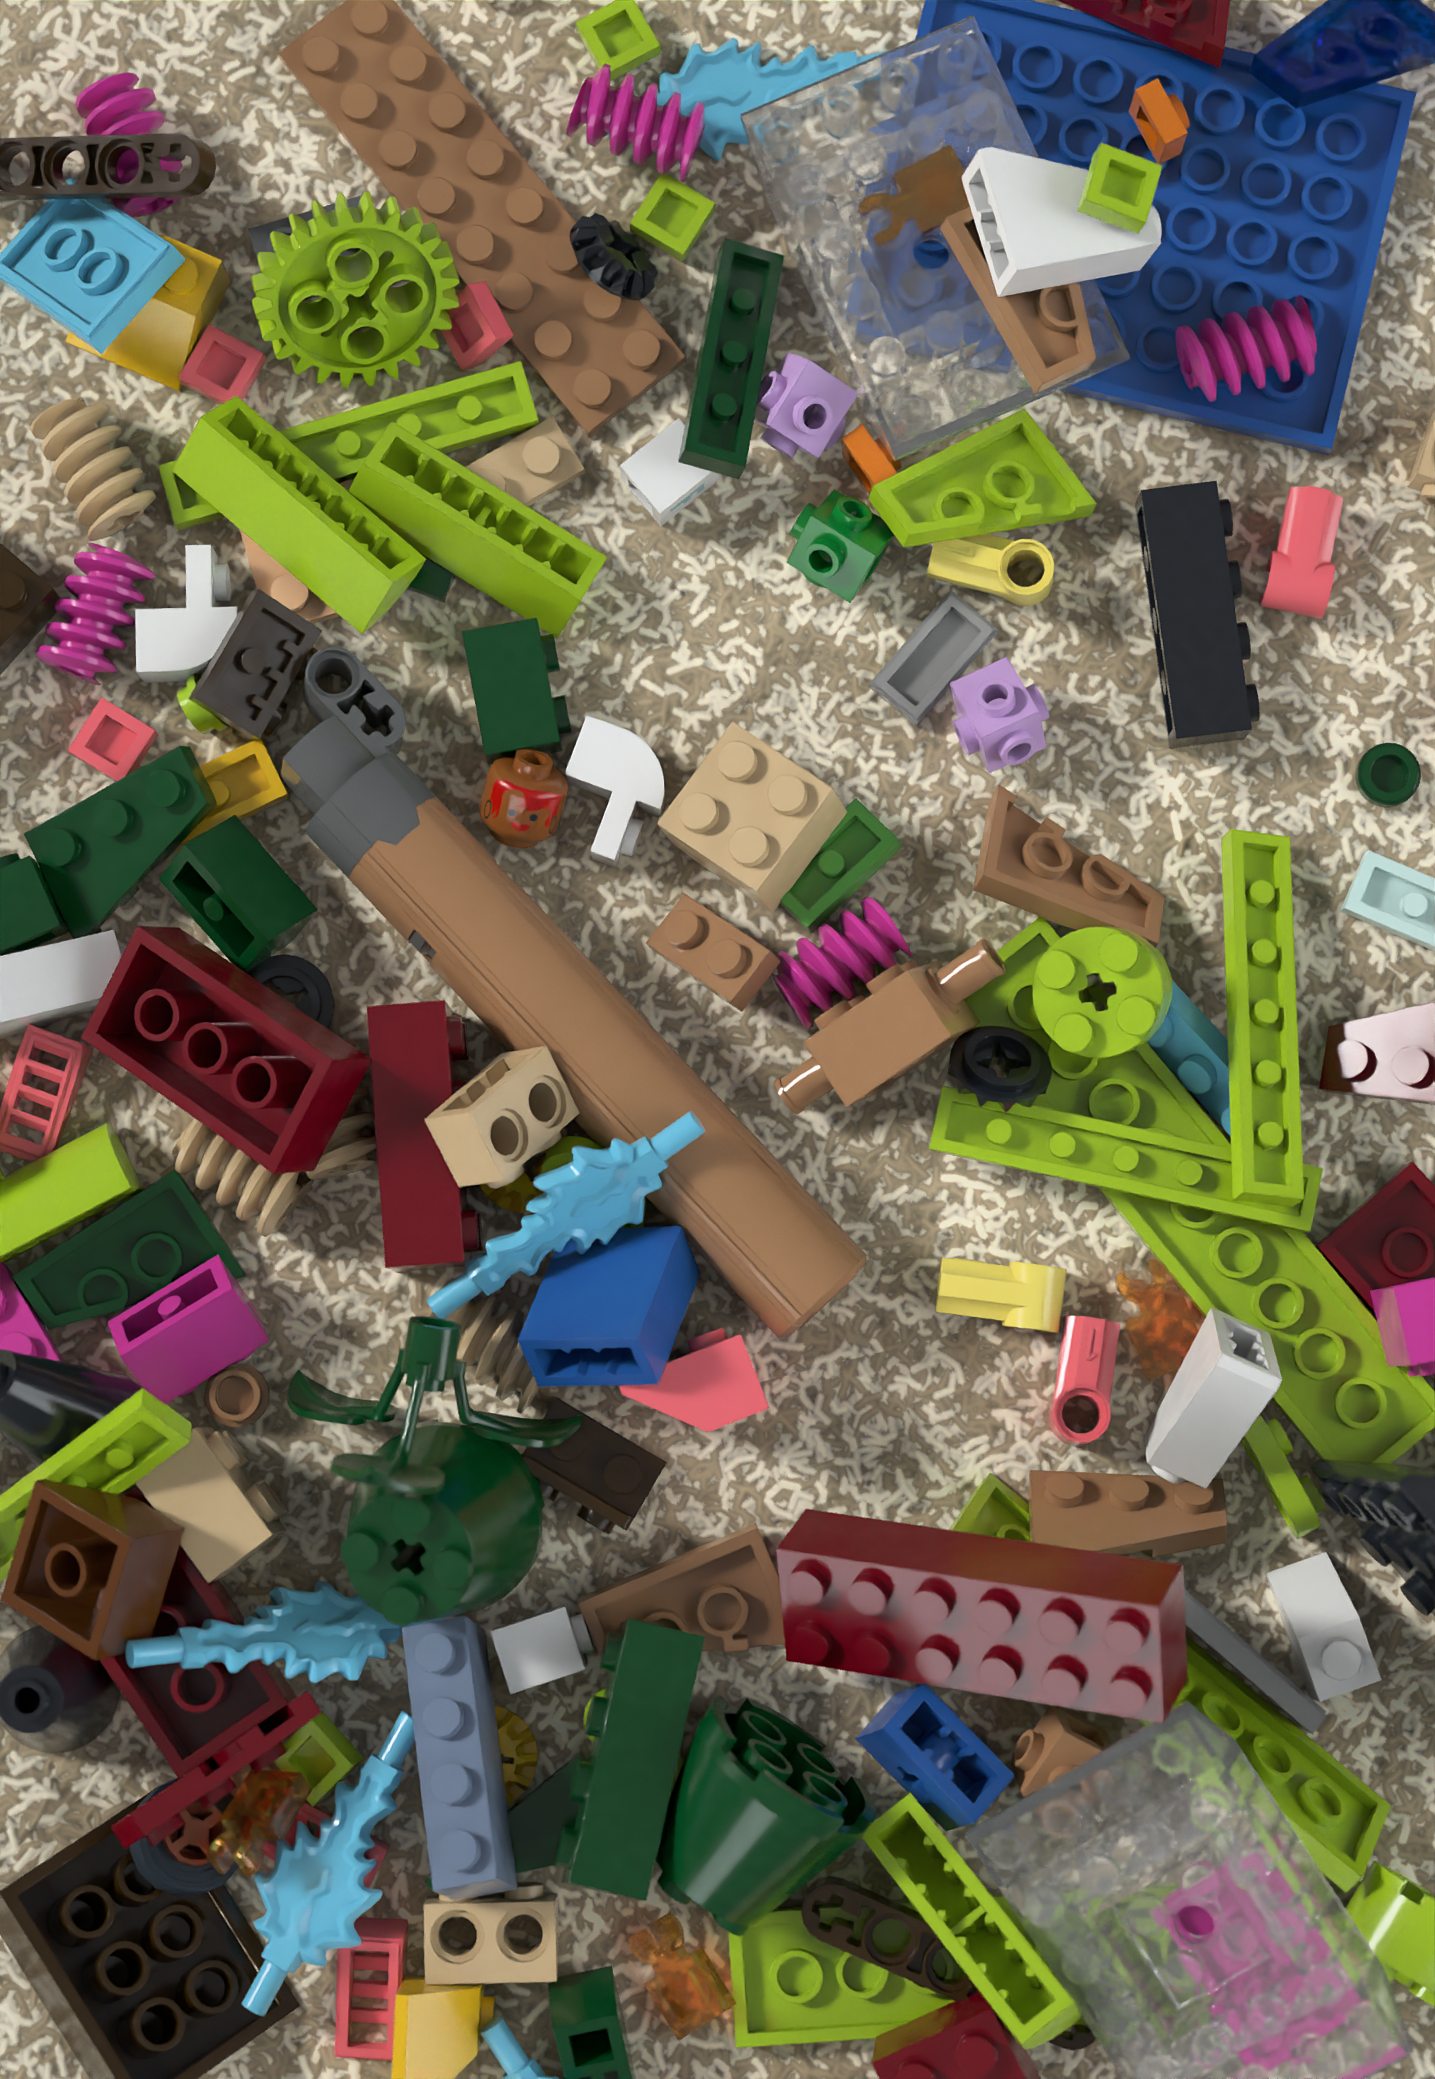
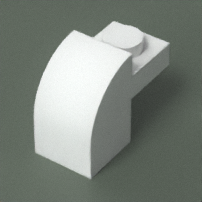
(184, 640)
(626, 772)

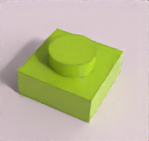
(618, 37)
(1119, 188)
(672, 216)
(321, 1756)

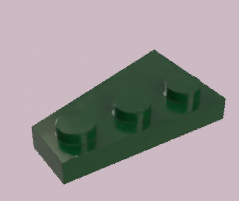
(115, 837)
(125, 1255)

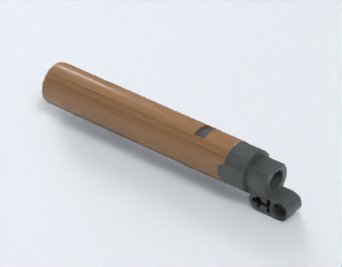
(544, 991)

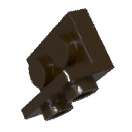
(256, 666)
(596, 1470)

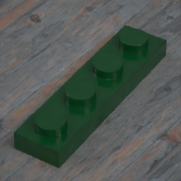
(731, 359)

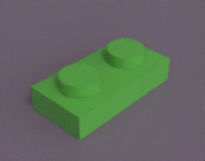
(840, 867)

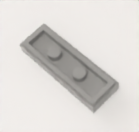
(1252, 1665)

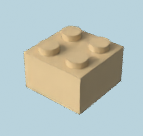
(752, 817)
(215, 1502)

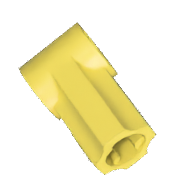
(984, 564)
(1015, 1294)

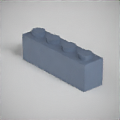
(459, 1759)

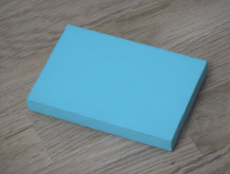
(87, 266)

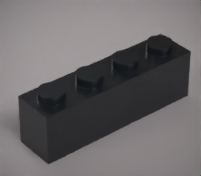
(1195, 615)

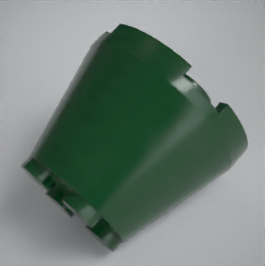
(473, 1533)
(755, 1815)

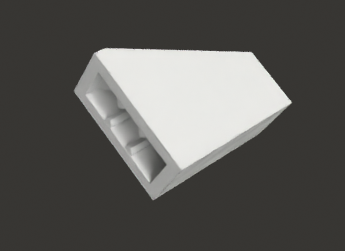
(1033, 226)
(55, 981)
(1212, 1400)

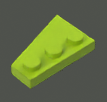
(983, 486)

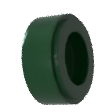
(1388, 775)

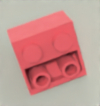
(707, 1386)

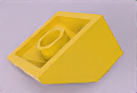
(171, 322)
(437, 2028)

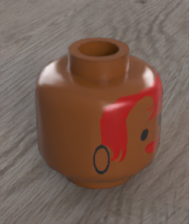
(523, 798)

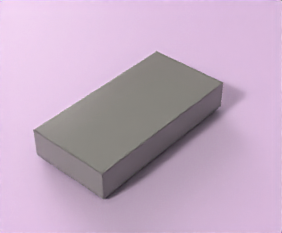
(933, 658)

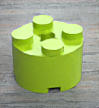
(1071, 969)
(1398, 1926)

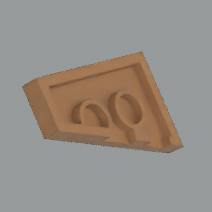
(1041, 327)
(1049, 877)
(1124, 1513)
(713, 1591)

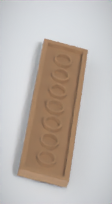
(499, 218)

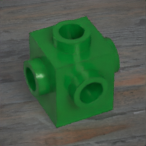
(839, 544)

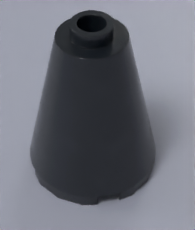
(54, 1401)
(73, 1690)

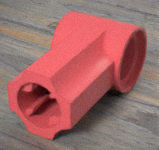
(1301, 565)
(1085, 1373)

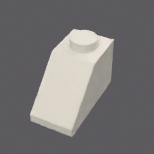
(1322, 1628)

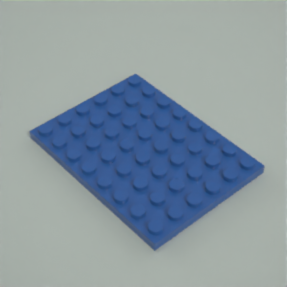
(1247, 211)

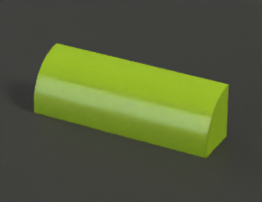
(297, 513)
(476, 529)
(64, 1190)
(971, 1924)

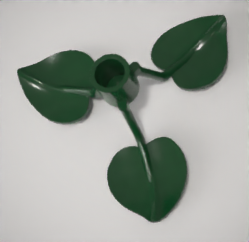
(429, 1363)

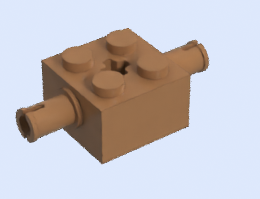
(891, 1032)

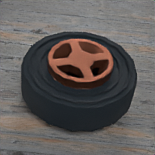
(182, 1869)

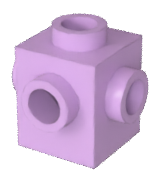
(802, 407)
(998, 715)

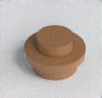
(237, 1395)

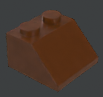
(91, 1566)

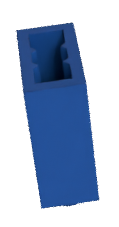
(610, 1309)

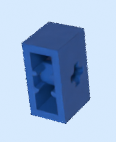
(935, 1757)

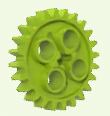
(355, 289)

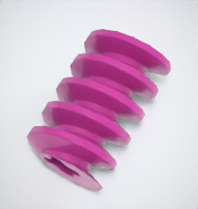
(117, 109)
(638, 121)
(1247, 347)
(93, 613)
(838, 959)

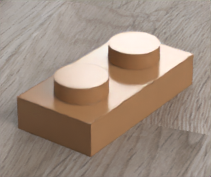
(713, 952)

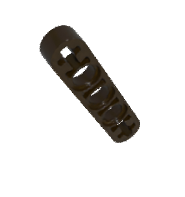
(100, 168)
(914, 1960)

